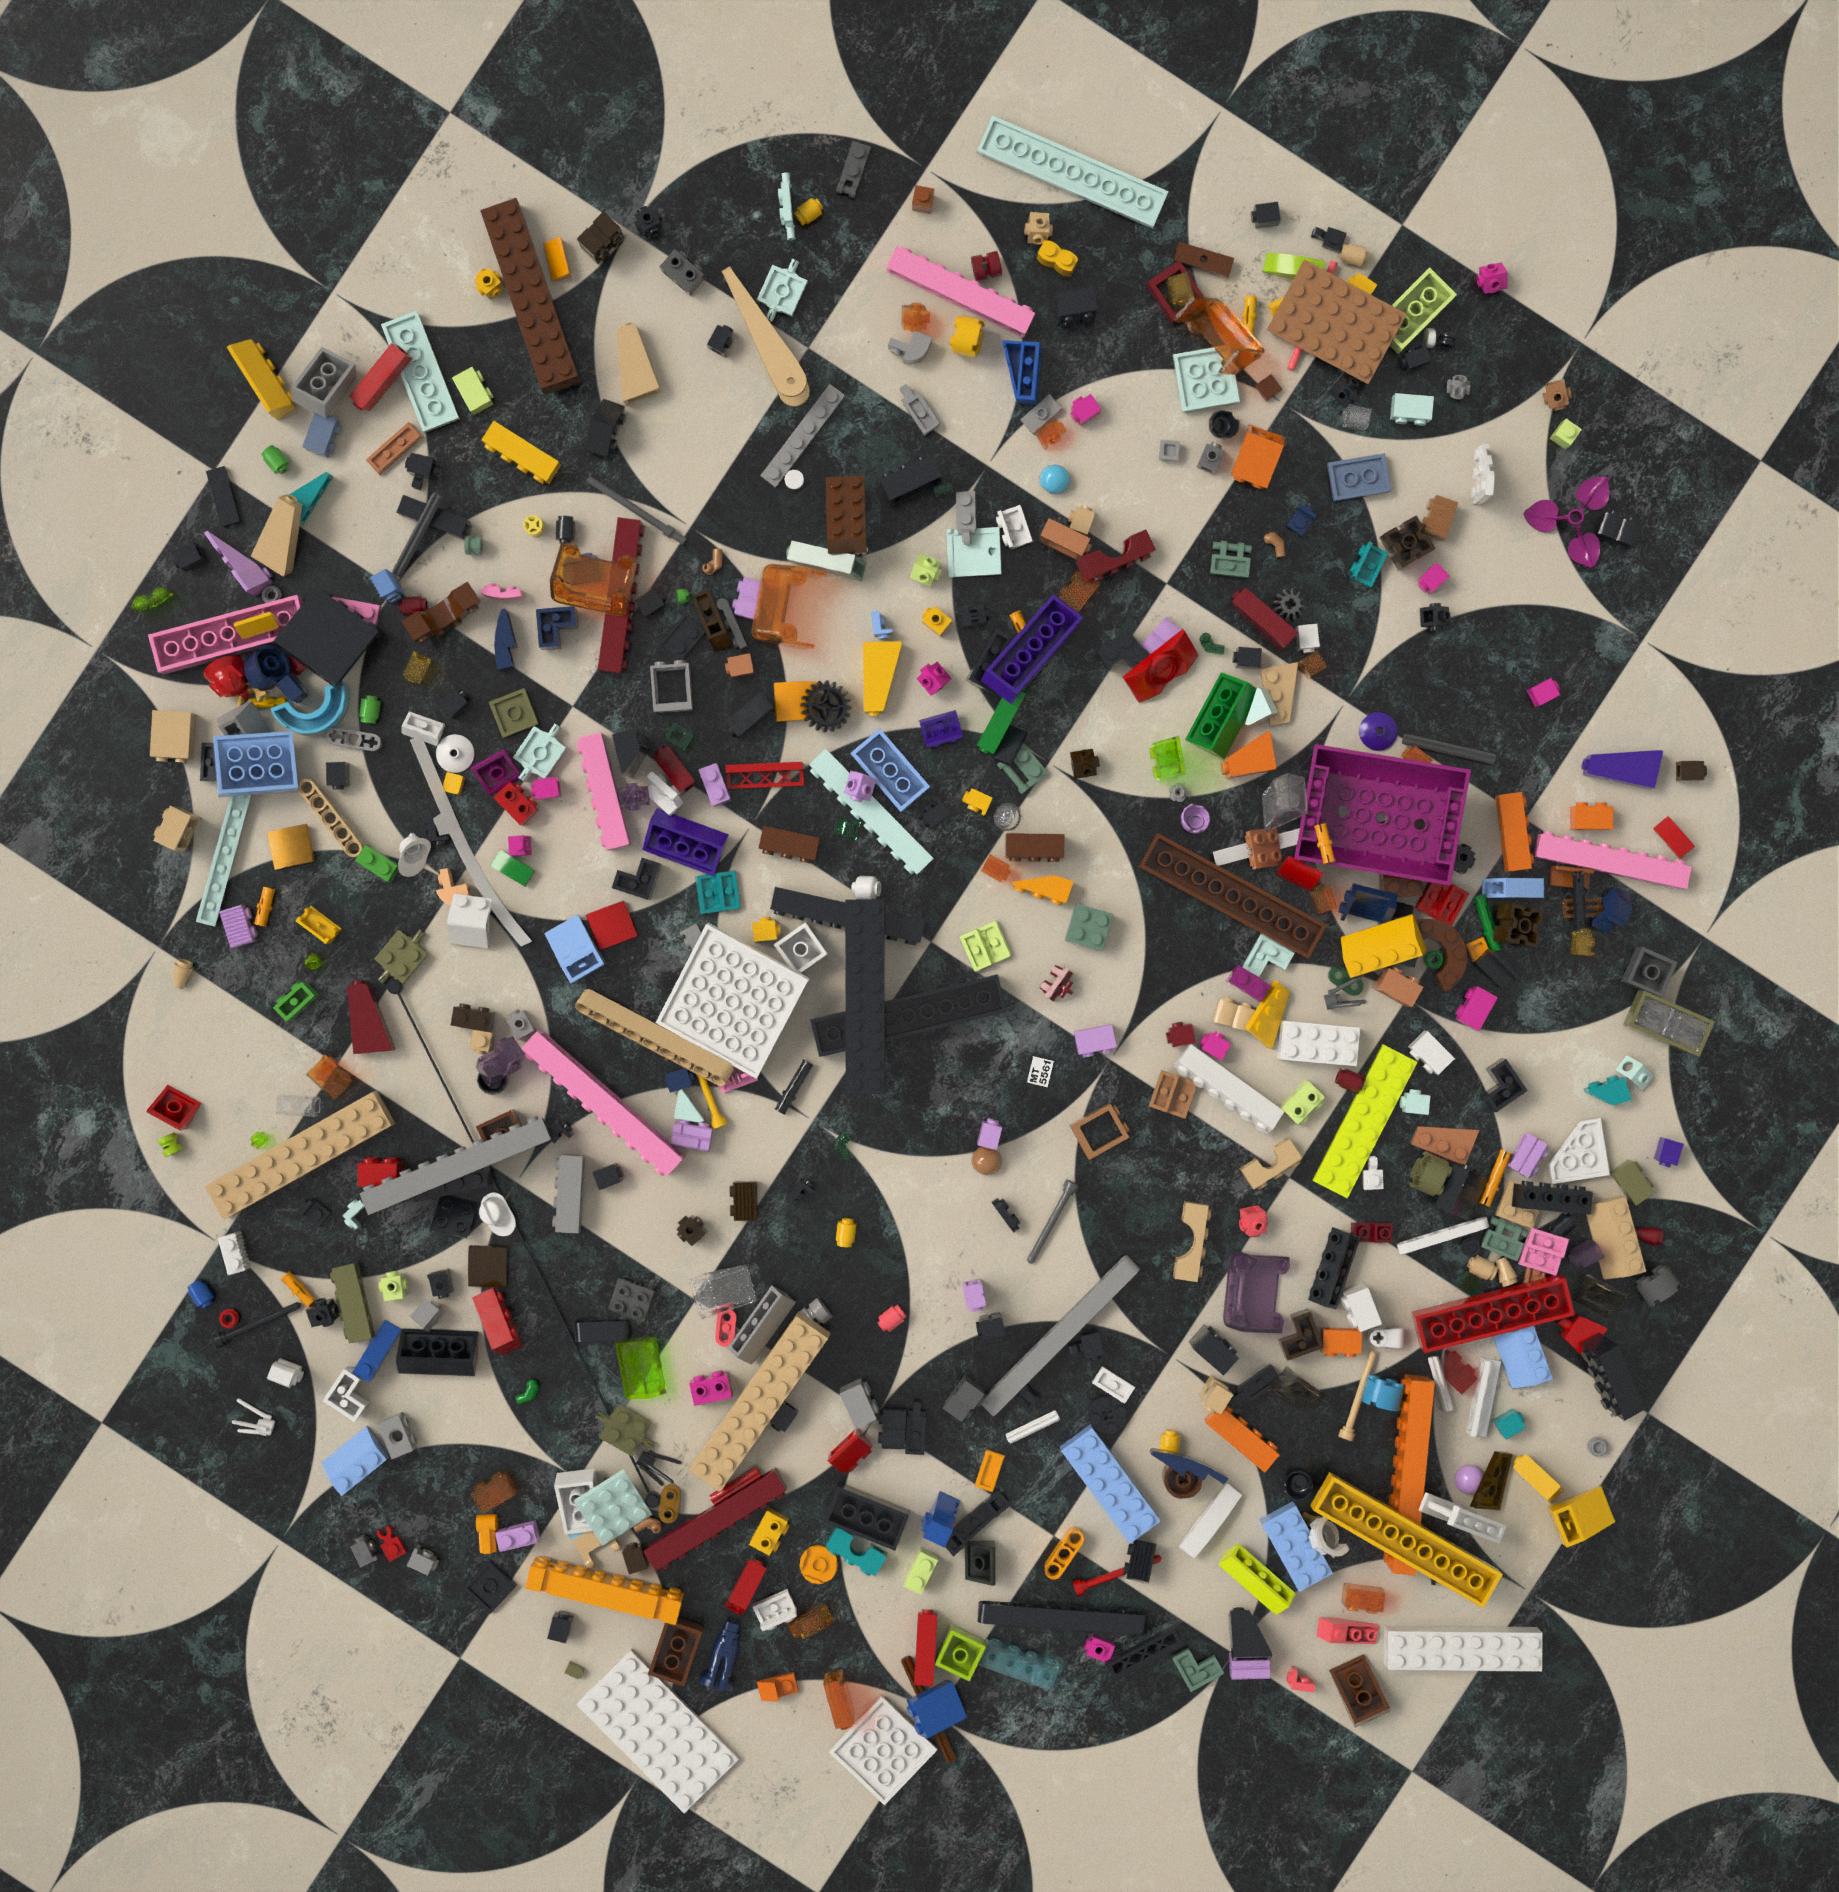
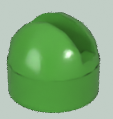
(682, 596)

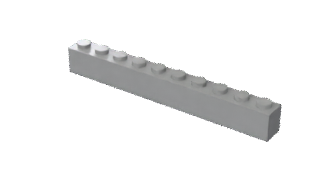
(455, 1166)

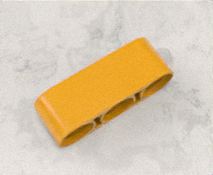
(1065, 1543)

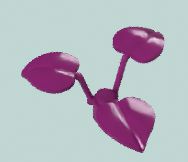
(1543, 518)

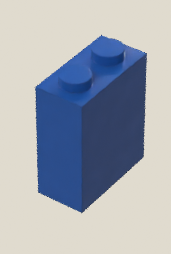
(936, 1709)

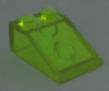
(1167, 759)

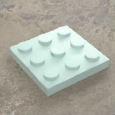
(1201, 383)
(612, 1507)

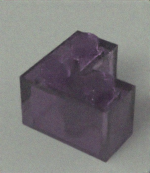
(502, 1062)

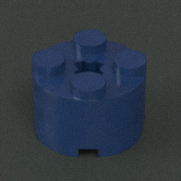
(266, 667)

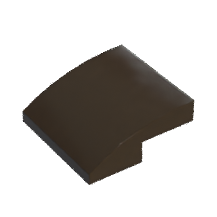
(487, 1266)

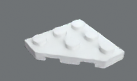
(1482, 475)
(1581, 1154)

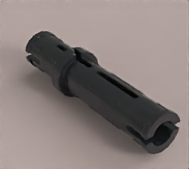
(1579, 899)
(789, 1094)

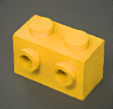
(769, 1531)

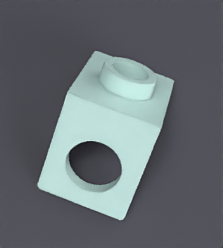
(1638, 1074)

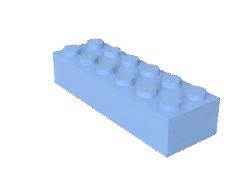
(1110, 1484)

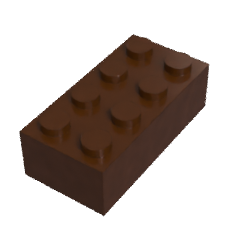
(846, 514)

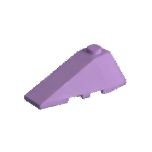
(248, 573)

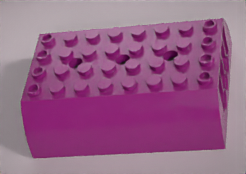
(1391, 786)

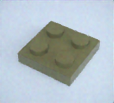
(513, 713)

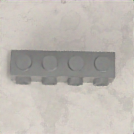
(569, 1193)
(761, 1325)

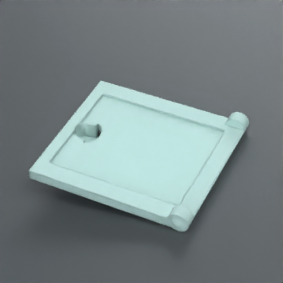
(974, 558)

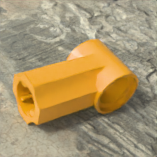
(487, 1527)

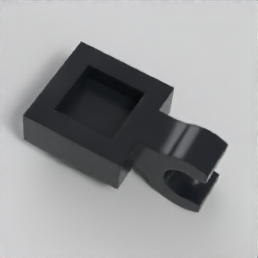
(1332, 238)

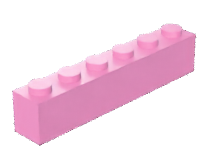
(604, 791)

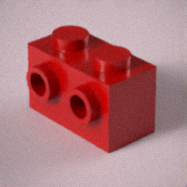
(516, 803)

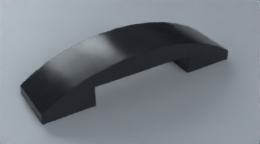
(976, 1521)

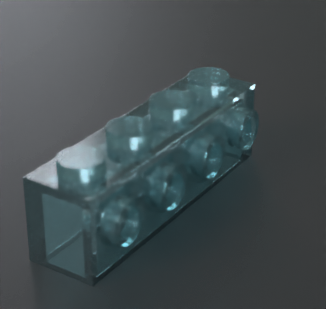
(1019, 1665)

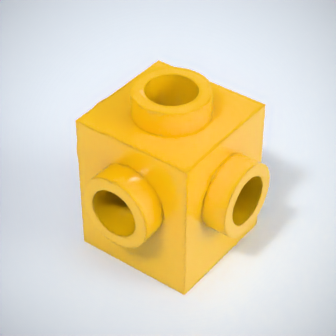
(491, 289)

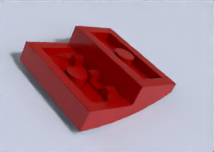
(1299, 873)
(1442, 901)
(611, 925)

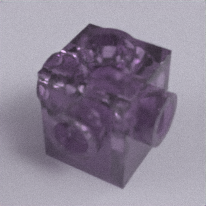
(634, 796)

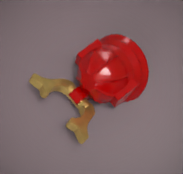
(229, 679)

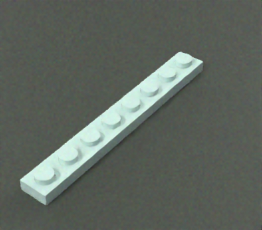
(223, 860)

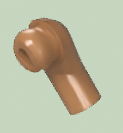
(1278, 542)
(715, 564)
(649, 1523)

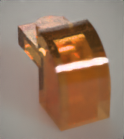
(811, 1622)

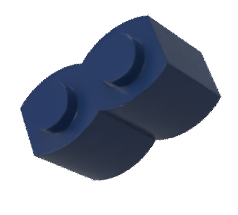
(293, 688)

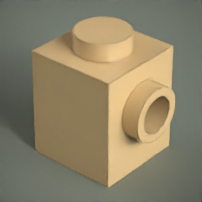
(1081, 519)
(482, 1041)

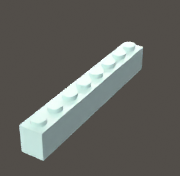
(873, 815)

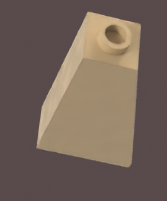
(635, 368)
(279, 537)

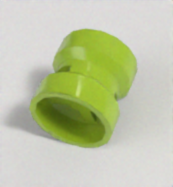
(169, 1144)

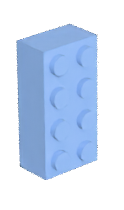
(891, 769)
(1290, 1538)

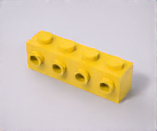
(520, 452)

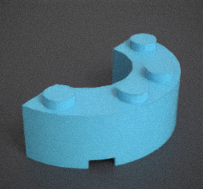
(320, 721)

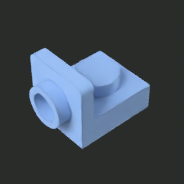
(878, 622)

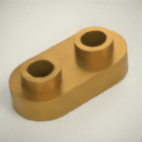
(669, 1504)

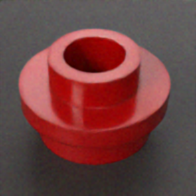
(223, 1318)

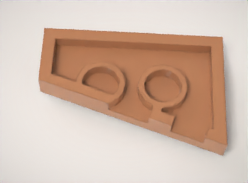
(1446, 1142)

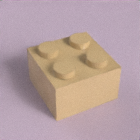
(176, 828)

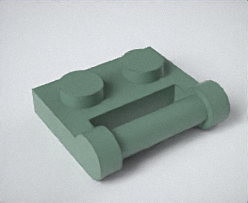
(1028, 765)

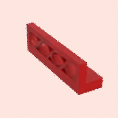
(764, 767)

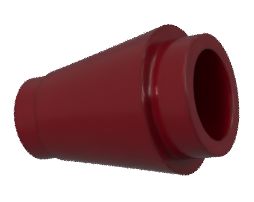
(1649, 1235)

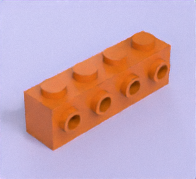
(1513, 831)
(1244, 1439)

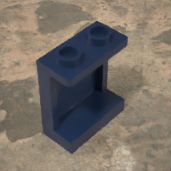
(1368, 904)

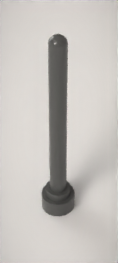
(1069, 1189)

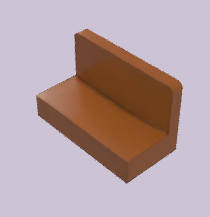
(1562, 876)

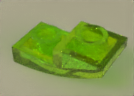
(144, 602)

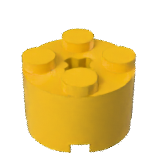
(968, 336)

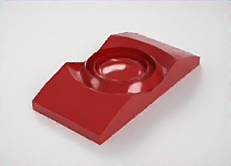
(1161, 666)

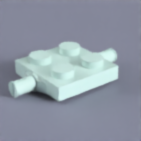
(785, 200)
(782, 290)
(539, 752)

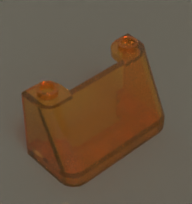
(592, 581)

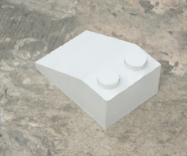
(568, 1488)

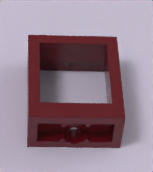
(1154, 283)

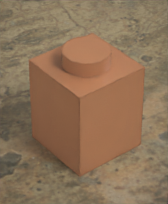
(739, 666)

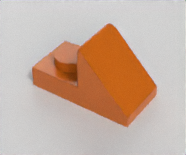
(778, 1686)

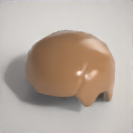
(986, 1161)

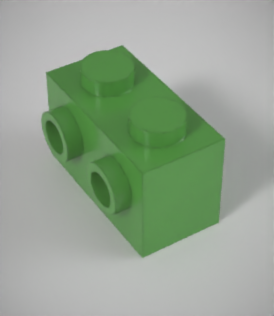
(293, 1003)

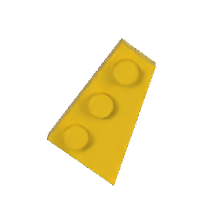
(1268, 1015)

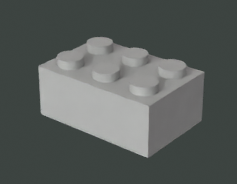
(323, 382)

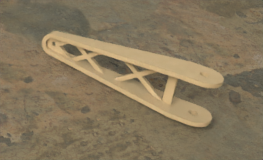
(777, 358)

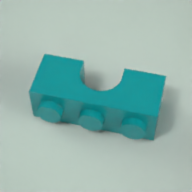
(868, 1560)

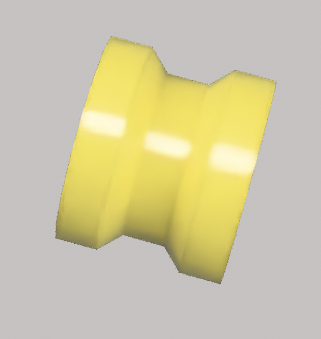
(531, 523)

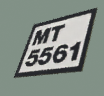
(1040, 1071)

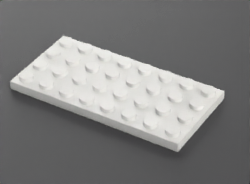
(657, 1731)

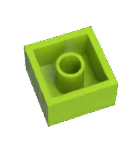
(960, 1652)

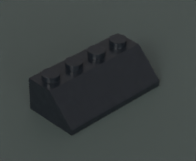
(630, 750)
(473, 1180)
(437, 1352)

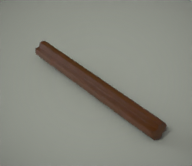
(941, 1737)

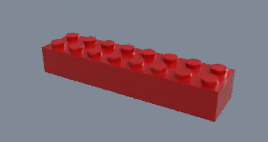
(1493, 1313)

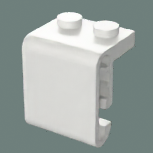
(469, 921)

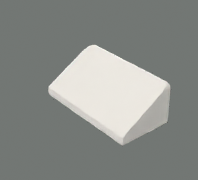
(418, 725)

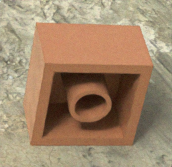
(1398, 987)

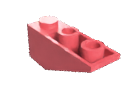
(1347, 1631)

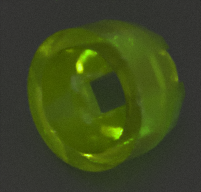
(312, 961)

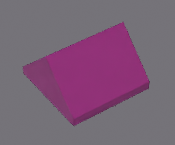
(496, 771)

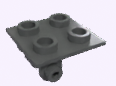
(631, 1299)

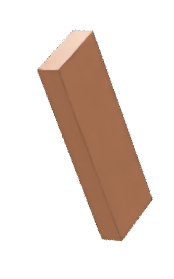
(394, 448)

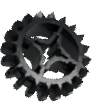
(825, 698)

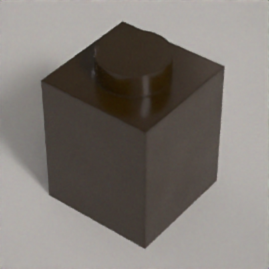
(1690, 771)
(635, 1557)

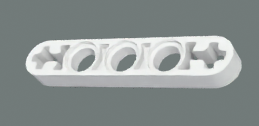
(1443, 1235)

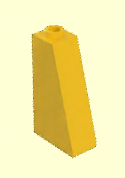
(878, 673)

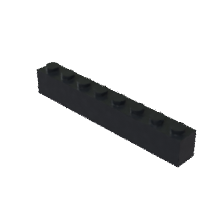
(833, 911)

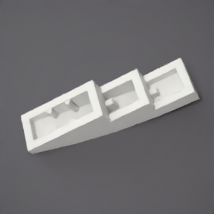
(1210, 1521)

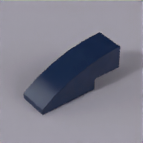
(504, 642)

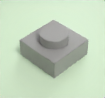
(1169, 450)

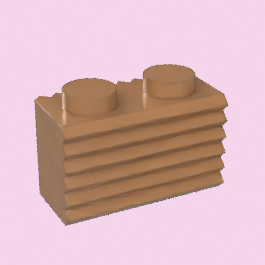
(1439, 517)

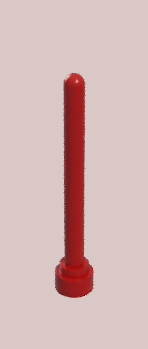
(1082, 1586)

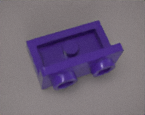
(941, 729)

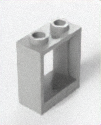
(671, 707)

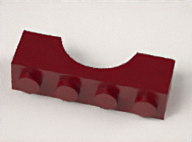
(1097, 564)

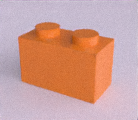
(1591, 817)
(1341, 1341)

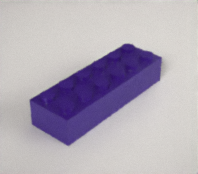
(1032, 649)

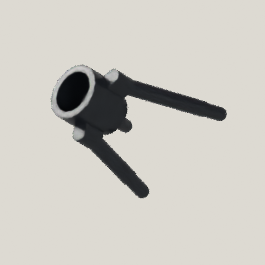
(646, 1463)

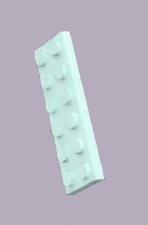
(422, 374)

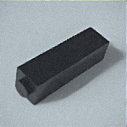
(441, 521)

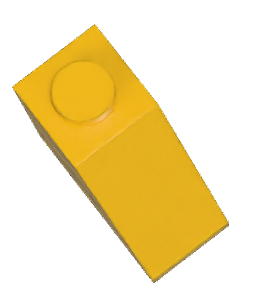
(1537, 1478)

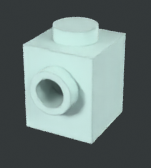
(1415, 1102)

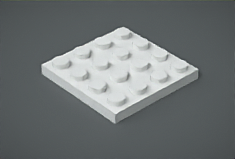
(882, 1750)

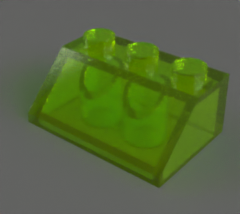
(640, 1368)

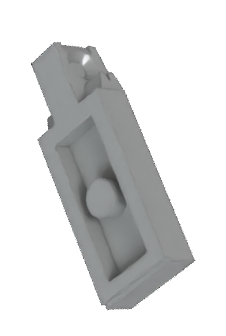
(919, 410)
(966, 515)

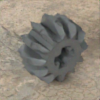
(1282, 600)

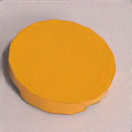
(818, 1564)

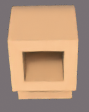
(446, 894)

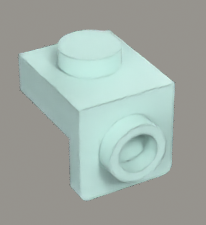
(354, 1208)

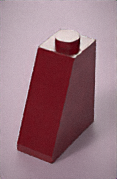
(674, 769)

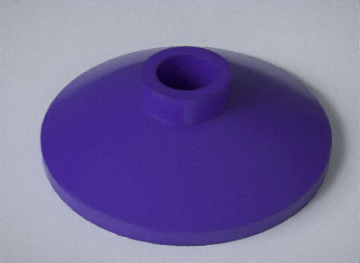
(1368, 732)

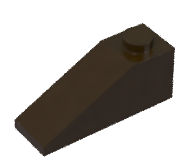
(711, 620)

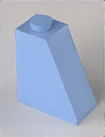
(1513, 887)

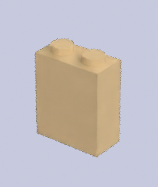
(172, 736)

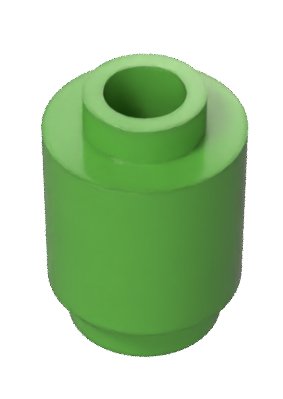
(275, 459)
(369, 709)

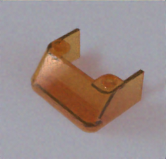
(1222, 331)
(772, 604)

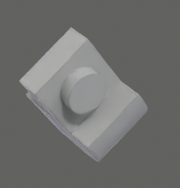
(915, 351)

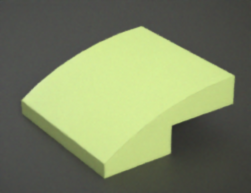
(985, 945)

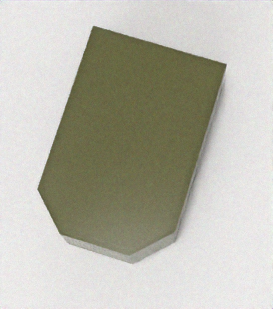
(574, 1670)

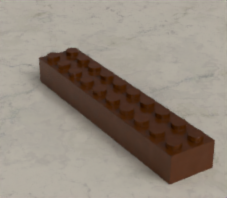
(530, 296)
(1232, 896)

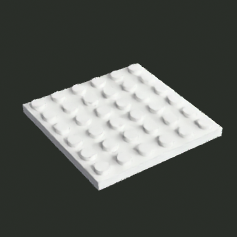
(732, 1000)

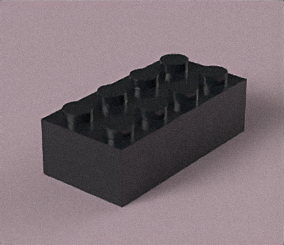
(1611, 1377)
(866, 1516)

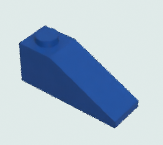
(377, 1351)

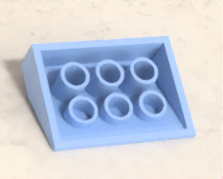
(255, 764)

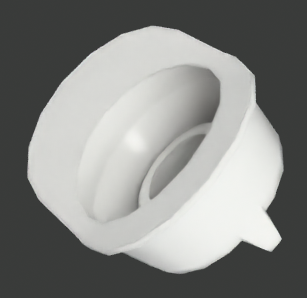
(413, 855)
(497, 1214)

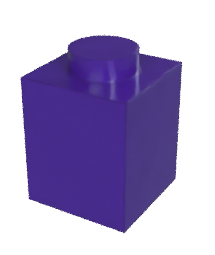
(1668, 1152)

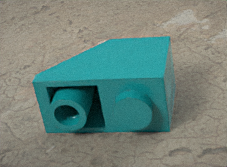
(1611, 1091)

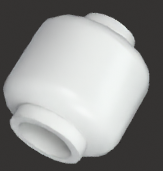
(866, 887)

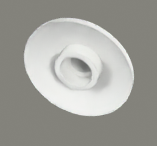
(464, 755)

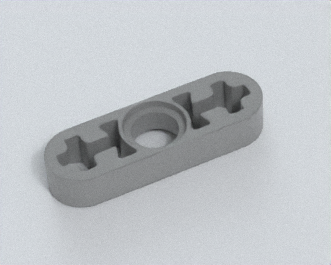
(339, 742)

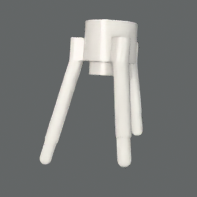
(263, 1427)

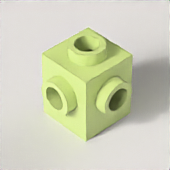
(926, 570)
(391, 1292)

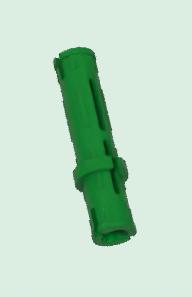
(1487, 921)

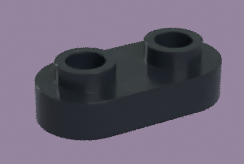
(1012, 1221)

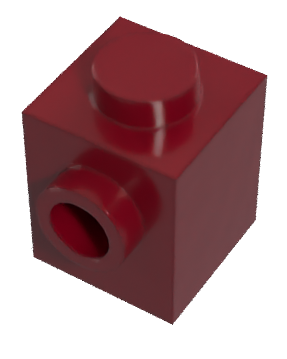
(1180, 1034)

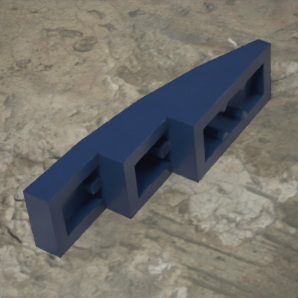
(1182, 1463)

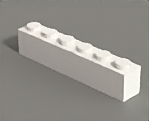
(1229, 1089)

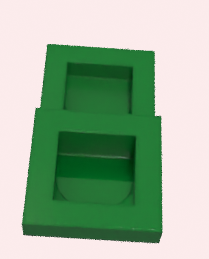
(512, 868)

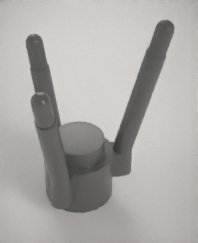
(1334, 1000)

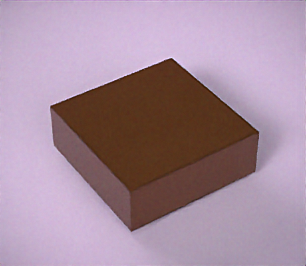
(1268, 387)

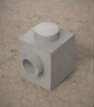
(427, 1314)

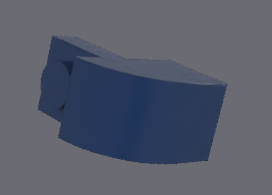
(1616, 912)

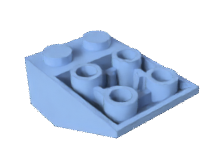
(574, 949)

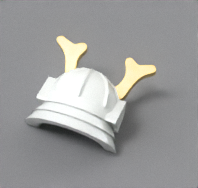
(1324, 1536)

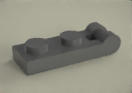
(853, 168)
(731, 623)

